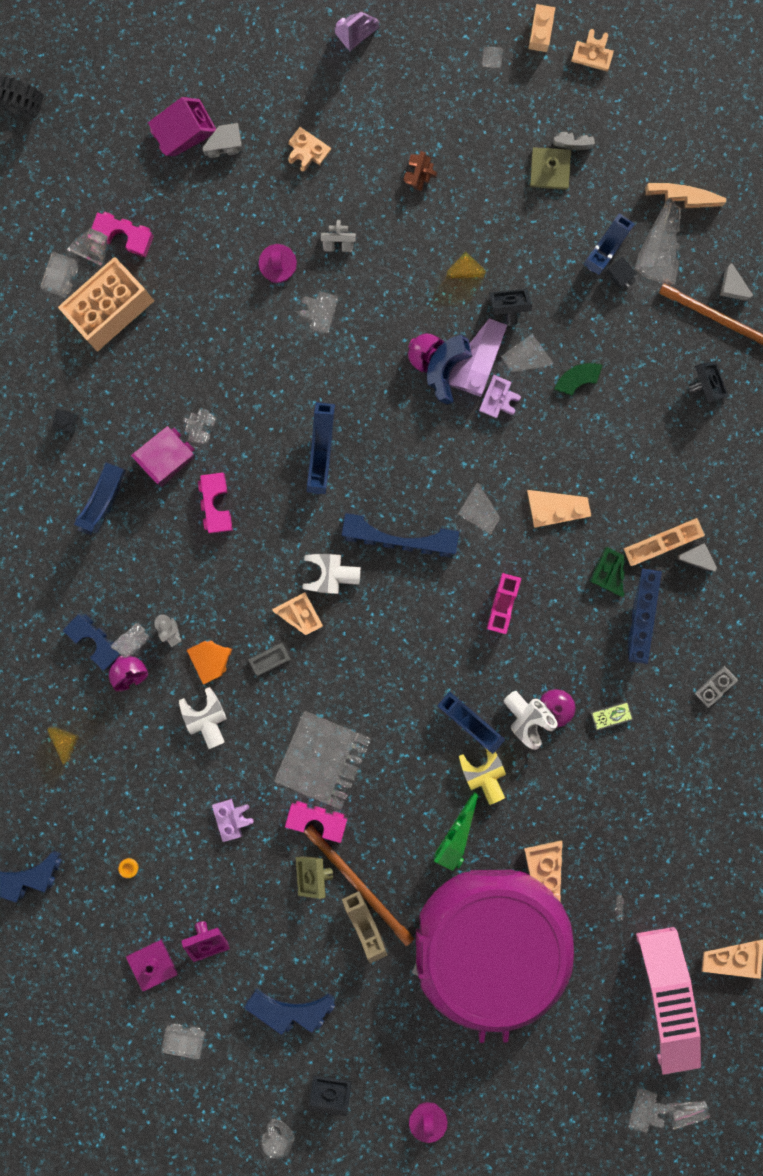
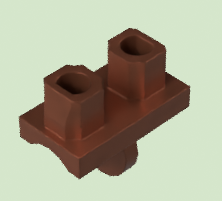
(422, 172)

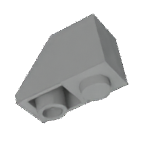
(224, 140)

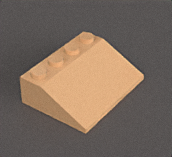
(106, 304)

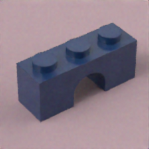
(81, 628)

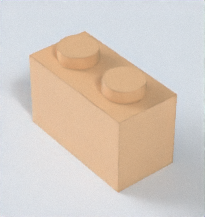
(541, 28)

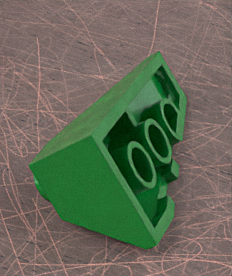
(453, 845)

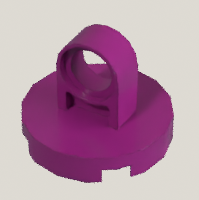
(277, 263)
(428, 1122)

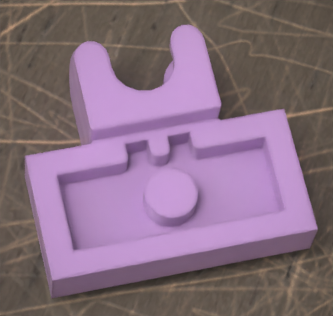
(498, 397)
(230, 819)

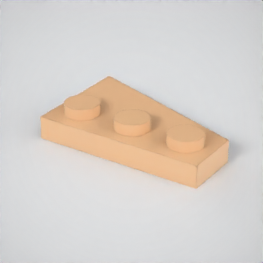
(556, 508)
(735, 960)

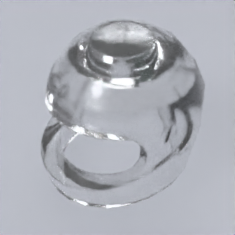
(275, 1144)

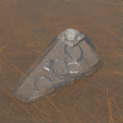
(658, 253)

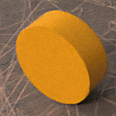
(128, 868)

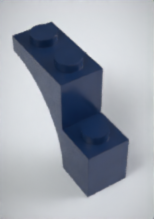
(471, 722)

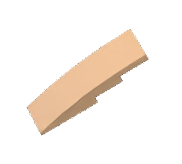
(690, 195)
(664, 542)

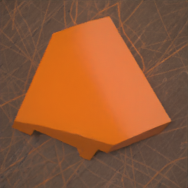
(209, 660)

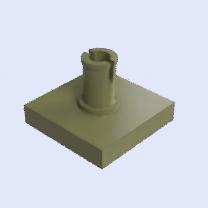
(550, 168)
(311, 877)

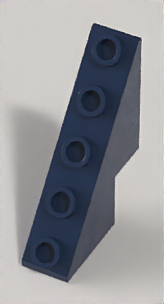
(643, 616)

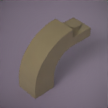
(365, 927)

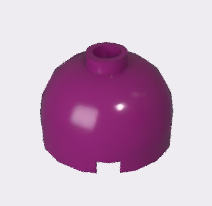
(422, 349)
(126, 672)
(560, 705)

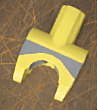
(485, 776)

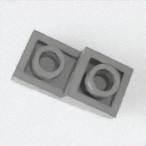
(566, 141)
(716, 686)

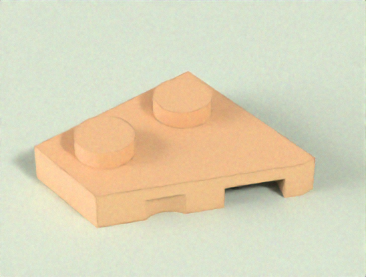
(300, 614)

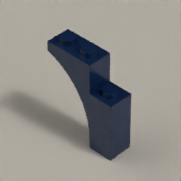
(321, 448)
(101, 500)
(39, 877)
(280, 1014)

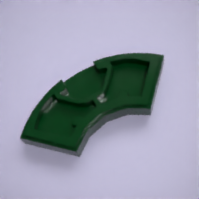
(578, 376)

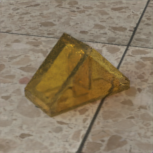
(465, 268)
(63, 742)

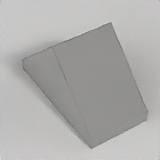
(734, 286)
(698, 557)

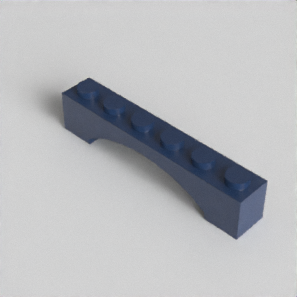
(443, 542)

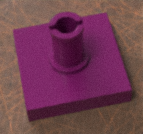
(205, 942)
(151, 965)

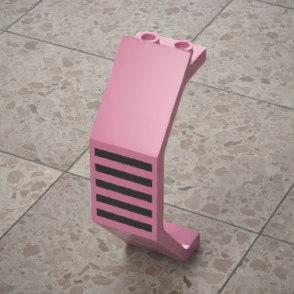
(671, 1000)

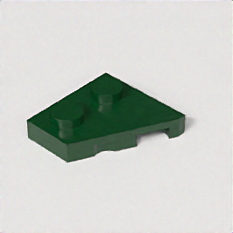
(609, 572)

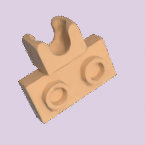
(593, 52)
(307, 149)

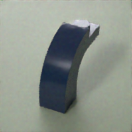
(609, 244)
(442, 363)

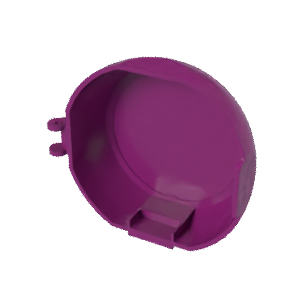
(494, 950)

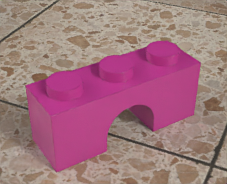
(138, 238)
(215, 520)
(503, 603)
(333, 823)

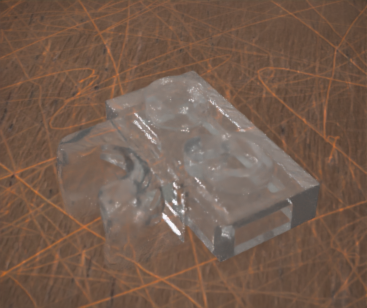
(320, 311)
(646, 1111)

